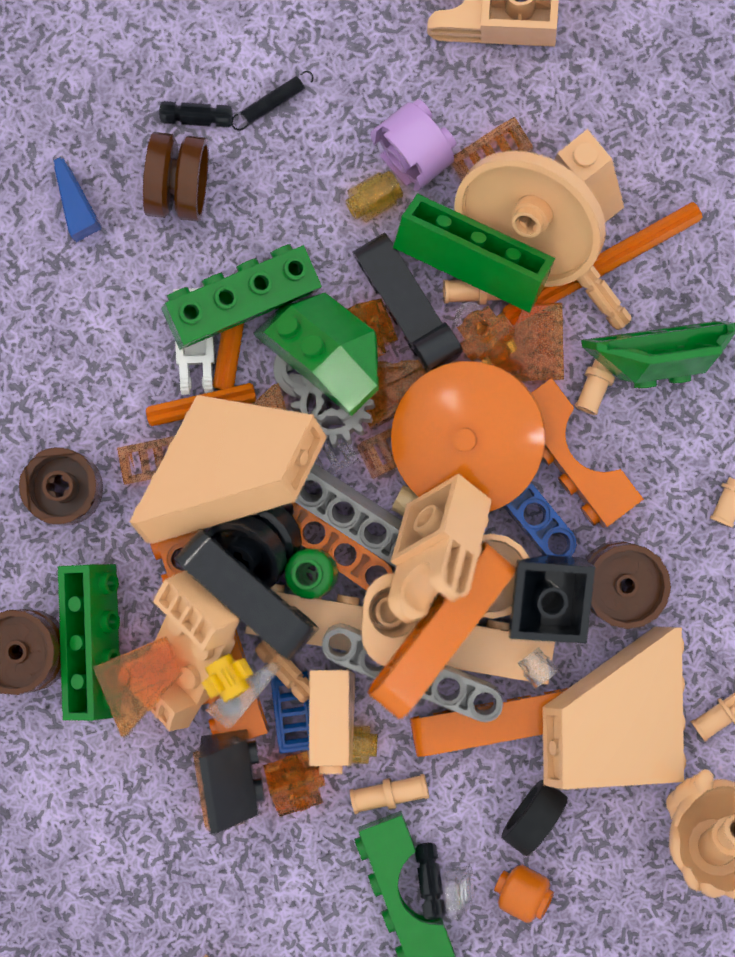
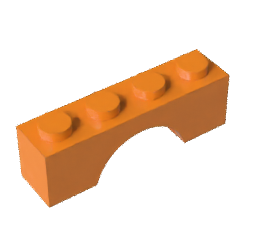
(604, 493)

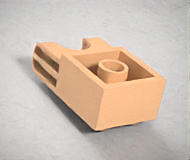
(497, 22)
(437, 547)

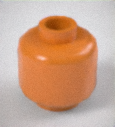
(524, 893)

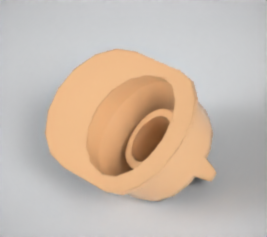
(380, 628)

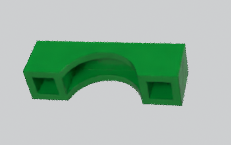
(388, 848)

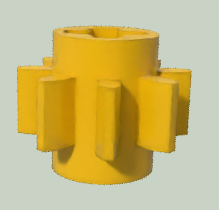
(227, 678)

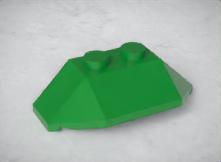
(326, 348)
(662, 353)

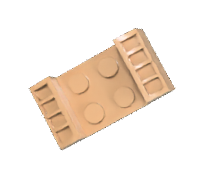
(199, 634)

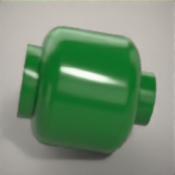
(298, 572)

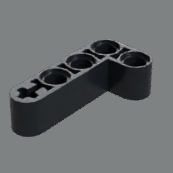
(407, 303)
(246, 595)

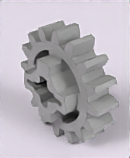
(330, 416)

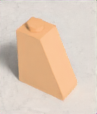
(595, 169)
(331, 720)

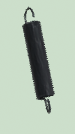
(272, 100)

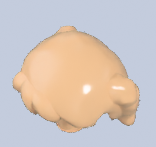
(704, 833)

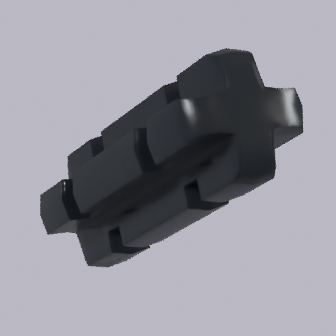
(195, 114)
(430, 881)

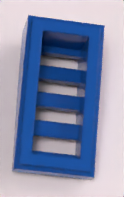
(78, 212)
(291, 745)

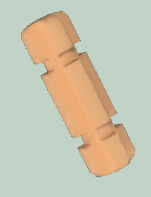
(605, 299)
(288, 672)

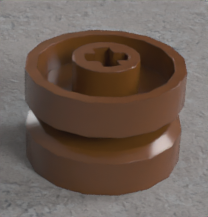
(175, 176)
(646, 582)
(39, 662)

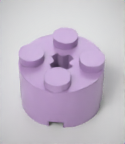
(414, 144)

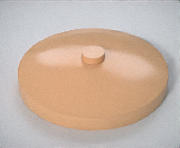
(539, 206)

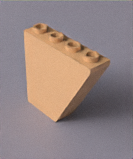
(227, 466)
(620, 719)

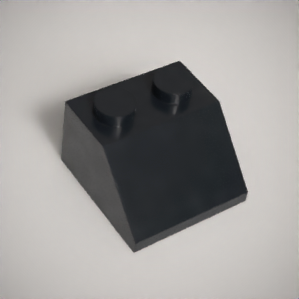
(552, 599)
(229, 779)

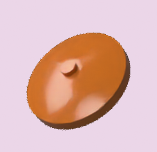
(471, 424)

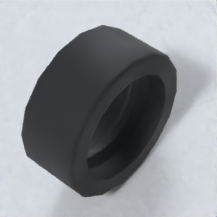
(534, 818)

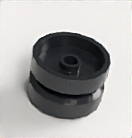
(261, 541)

